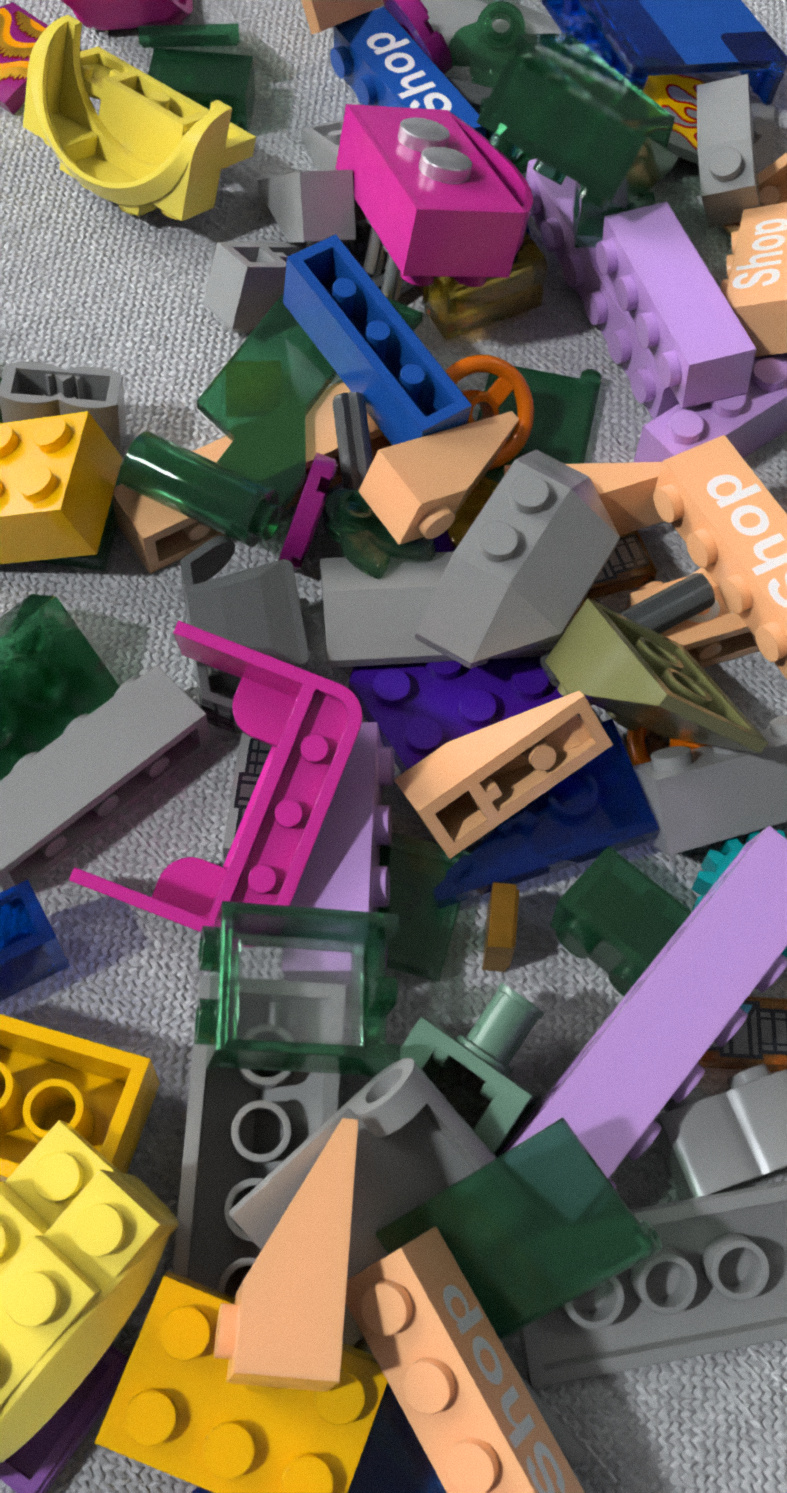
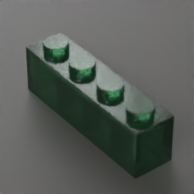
(584, 74)

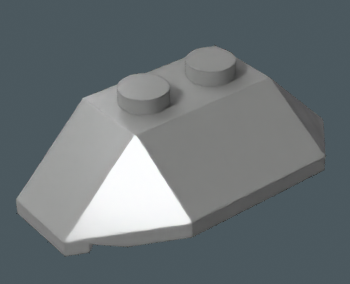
(521, 564)

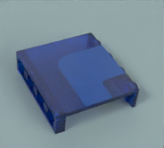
(675, 38)

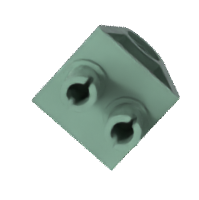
(487, 1054)

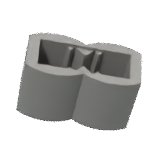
(45, 390)
(729, 1136)

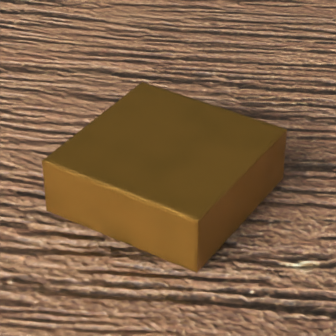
(501, 927)

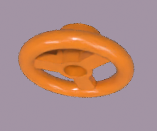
(508, 381)

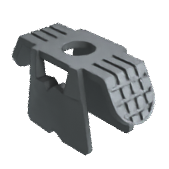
(246, 607)

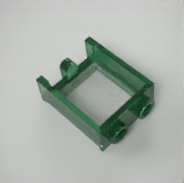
(296, 989)

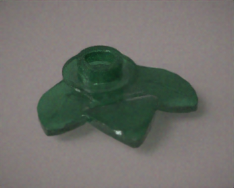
(485, 48)
(364, 537)

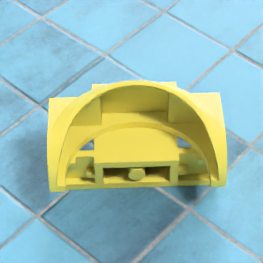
(147, 142)
(71, 1272)

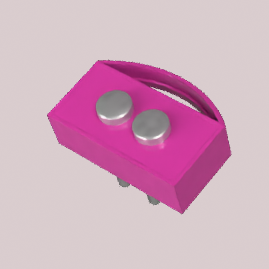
(432, 196)

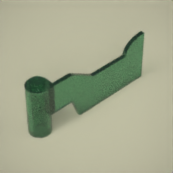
(262, 409)

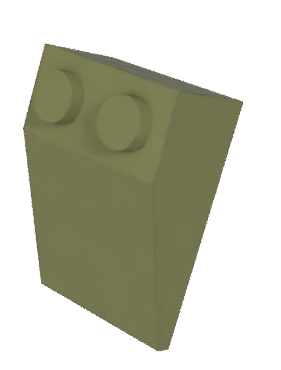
(646, 681)

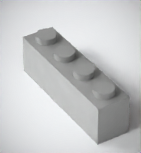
(95, 773)
(715, 791)

